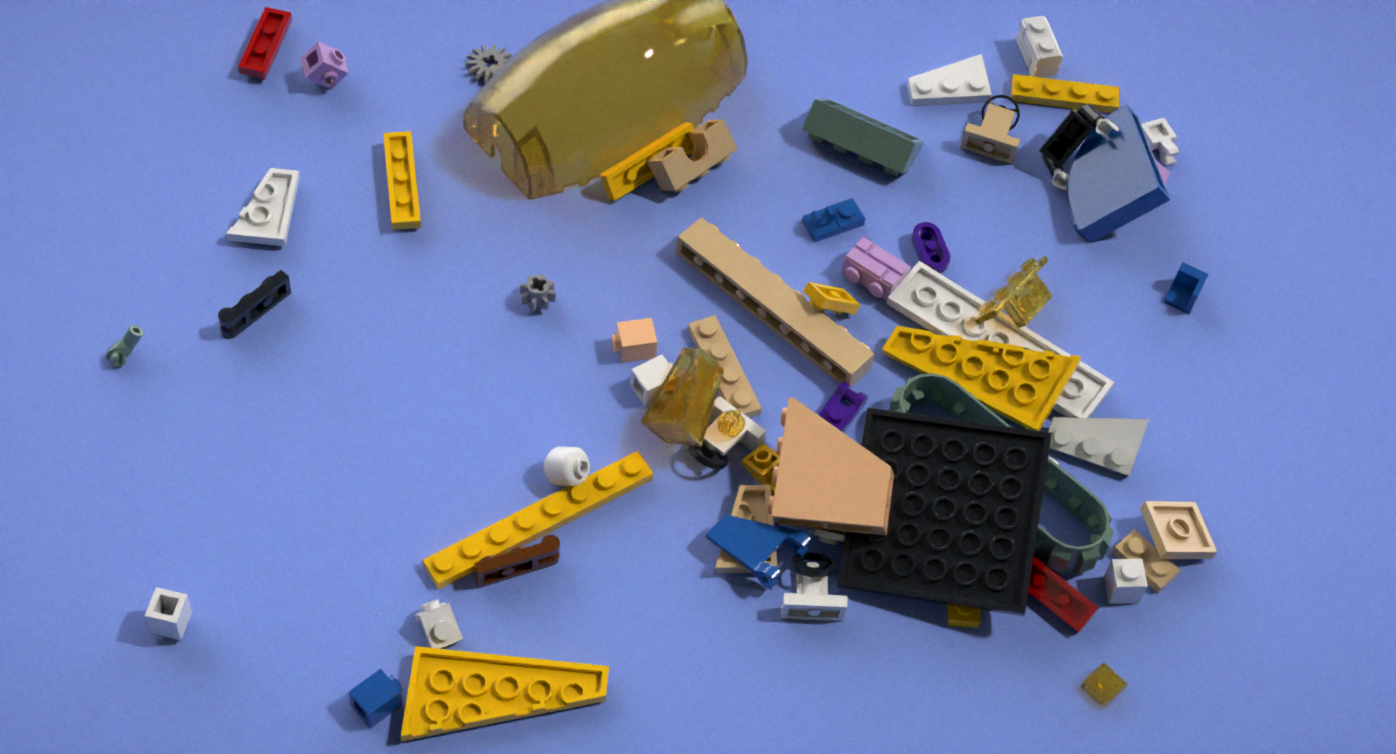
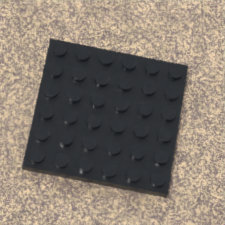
(957, 513)

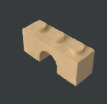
(710, 147)

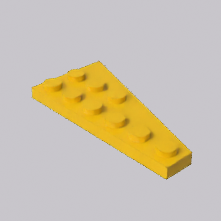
(1000, 375)
(478, 689)

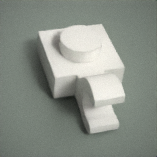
(1161, 137)

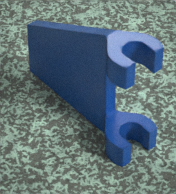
(754, 543)

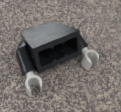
(1069, 136)

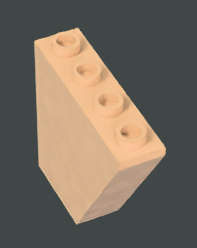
(827, 478)

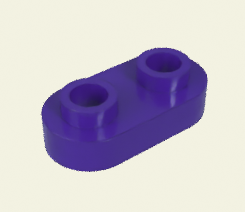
(933, 249)

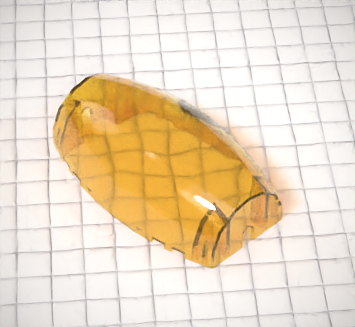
(605, 88)

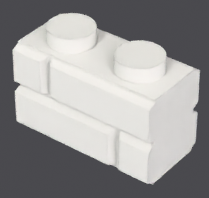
(1039, 47)

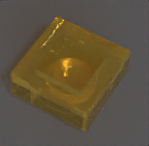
(1104, 685)

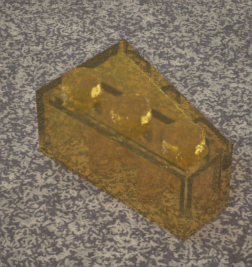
(685, 399)

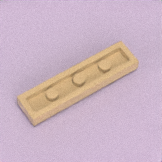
(734, 384)

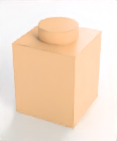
(635, 340)

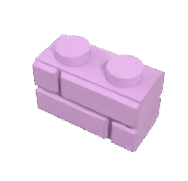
(874, 268)

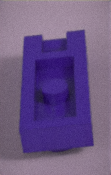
(839, 414)

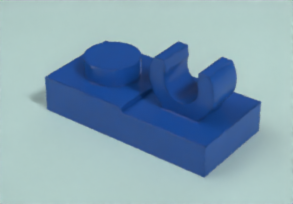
(833, 220)

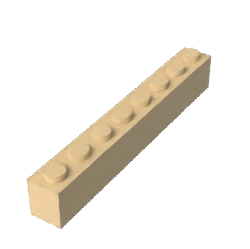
(774, 302)

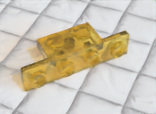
(1021, 297)

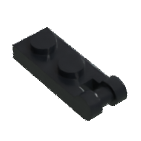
(254, 305)

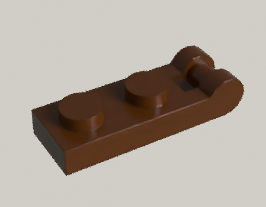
(517, 562)

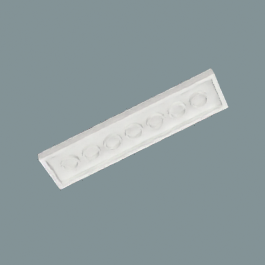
(951, 310)

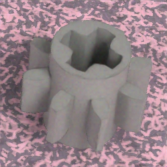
(538, 292)

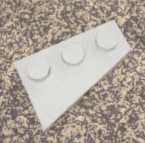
(951, 84)
(269, 212)
(1101, 441)

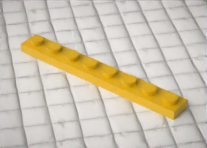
(538, 519)

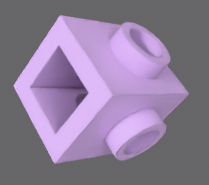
(324, 65)

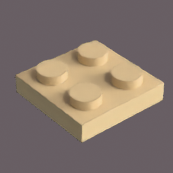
(1178, 530)

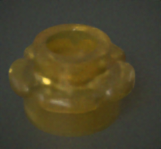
(731, 423)

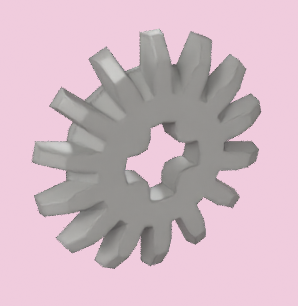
(479, 66)

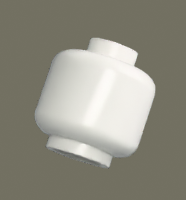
(566, 466)

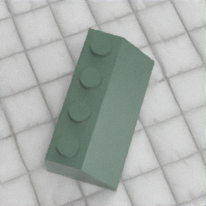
(862, 135)

